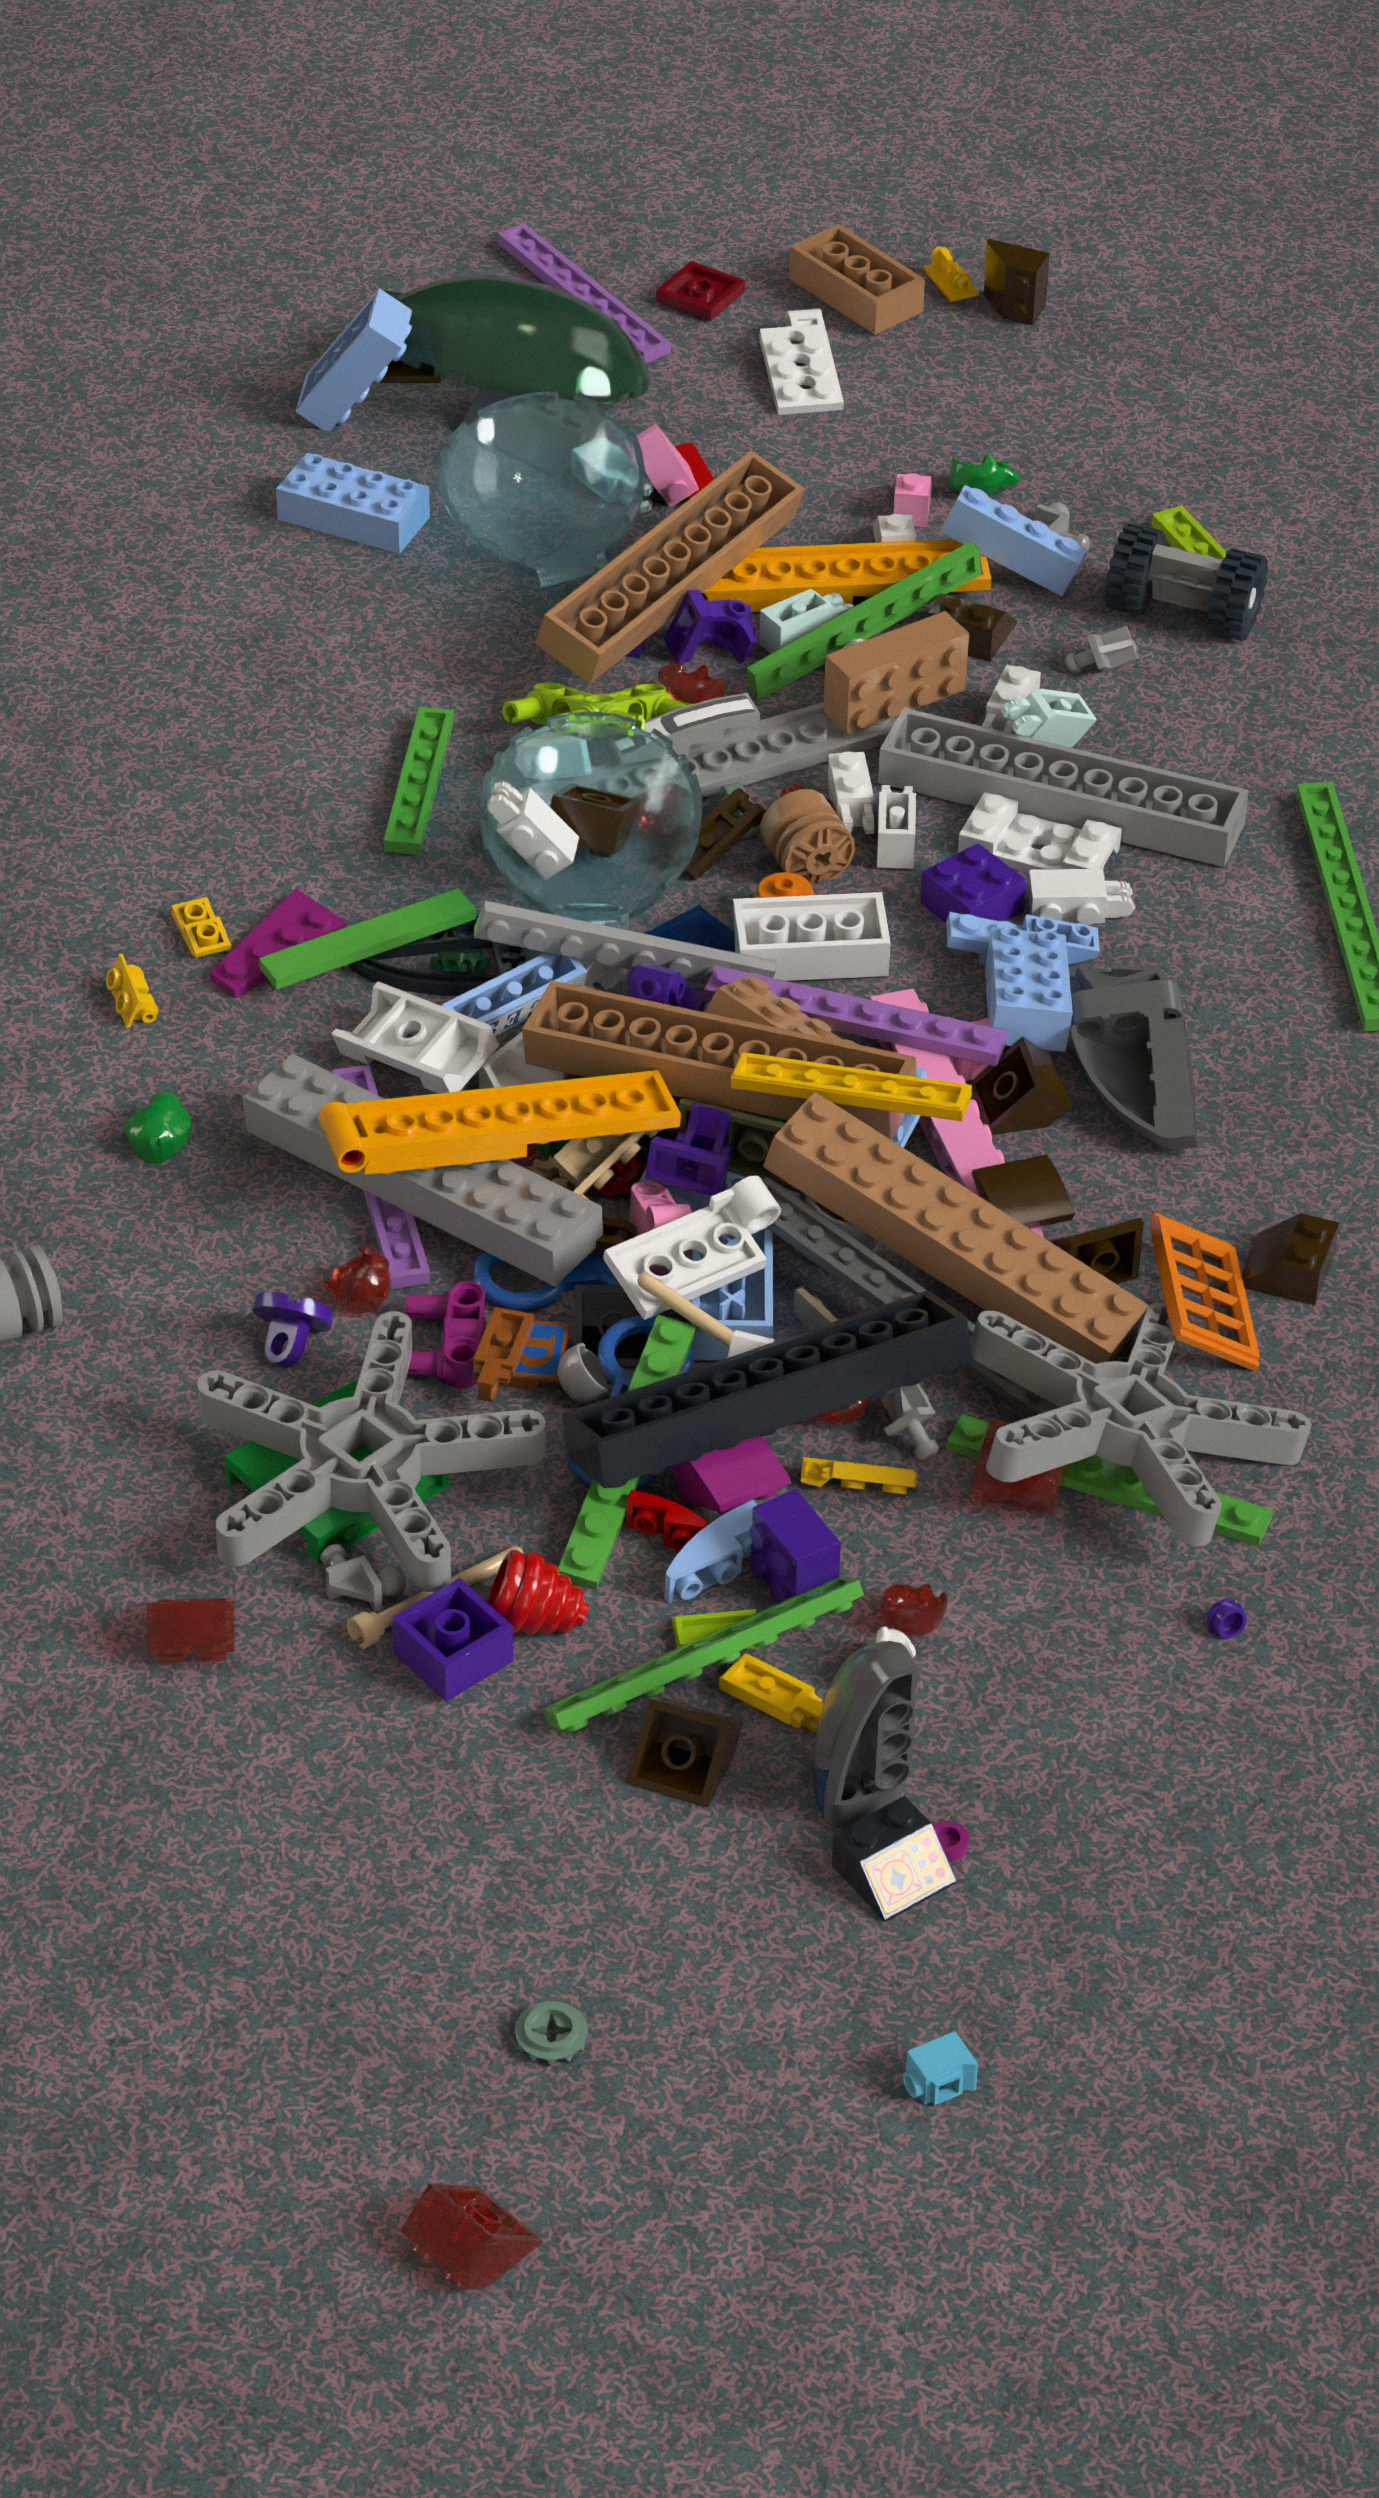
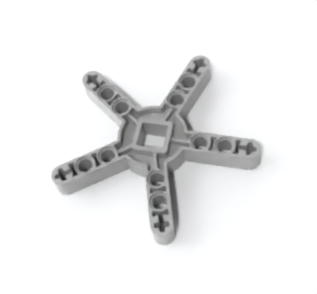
(1129, 1418)
(379, 1483)

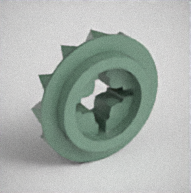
(533, 2026)

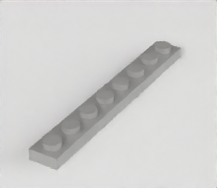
(607, 944)

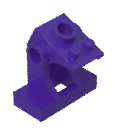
(721, 621)
(663, 986)
(700, 1148)

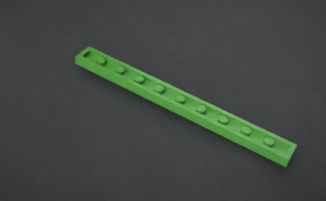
(1344, 895)

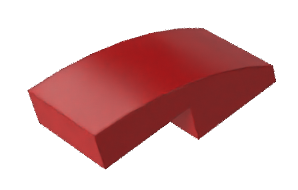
(658, 1515)

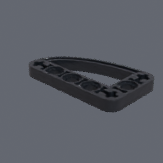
(439, 983)

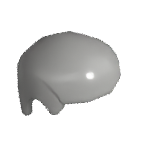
(582, 1376)

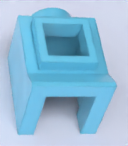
(940, 2070)

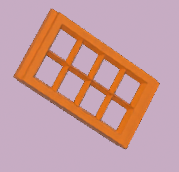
(1243, 1352)

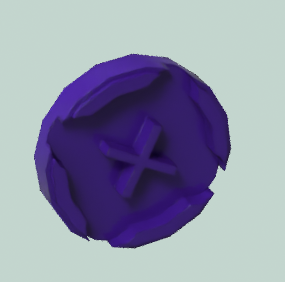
(290, 1322)

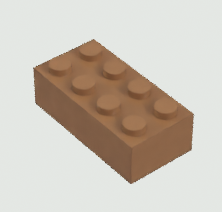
(856, 279)
(895, 672)
(754, 1002)

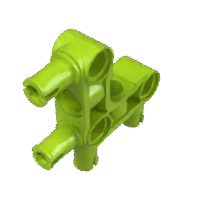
(555, 699)

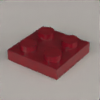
(700, 290)

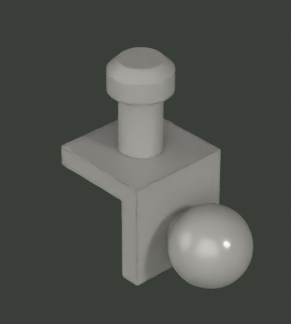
(1057, 519)
(1107, 650)
(908, 1409)
(358, 1579)

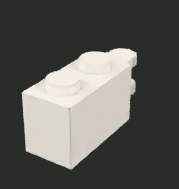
(533, 829)
(1077, 895)

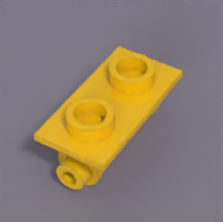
(949, 276)
(131, 992)

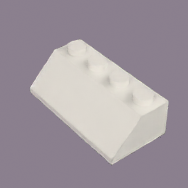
(815, 935)

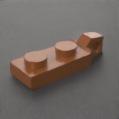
(500, 1350)

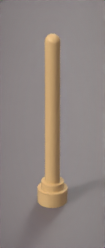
(685, 1308)
(372, 1625)

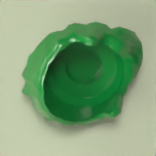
(988, 476)
(158, 1128)

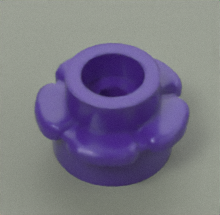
(1226, 1614)

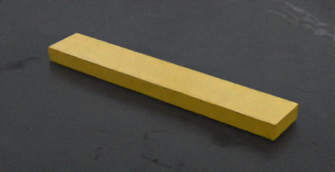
(852, 1086)

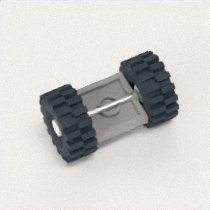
(1150, 570)

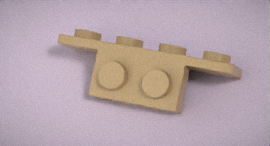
(589, 1160)

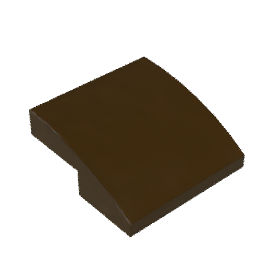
(1026, 1191)

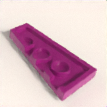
(289, 924)

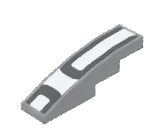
(705, 721)

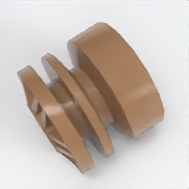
(807, 836)

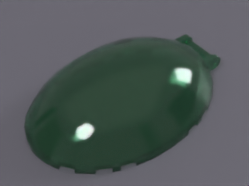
(521, 339)

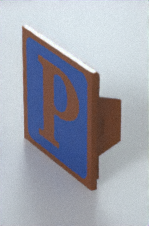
(541, 1355)

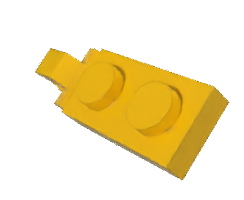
(855, 1475)
(772, 1692)

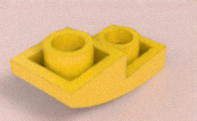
(200, 927)

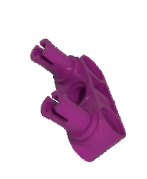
(464, 1325)

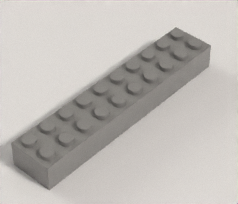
(1064, 785)
(483, 1203)

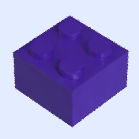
(974, 885)
(792, 1546)
(452, 1639)

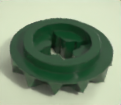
(460, 961)

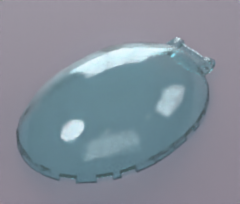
(544, 484)
(613, 757)

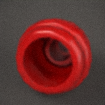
(536, 1595)

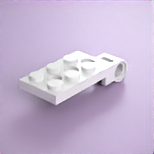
(786, 378)
(733, 1212)

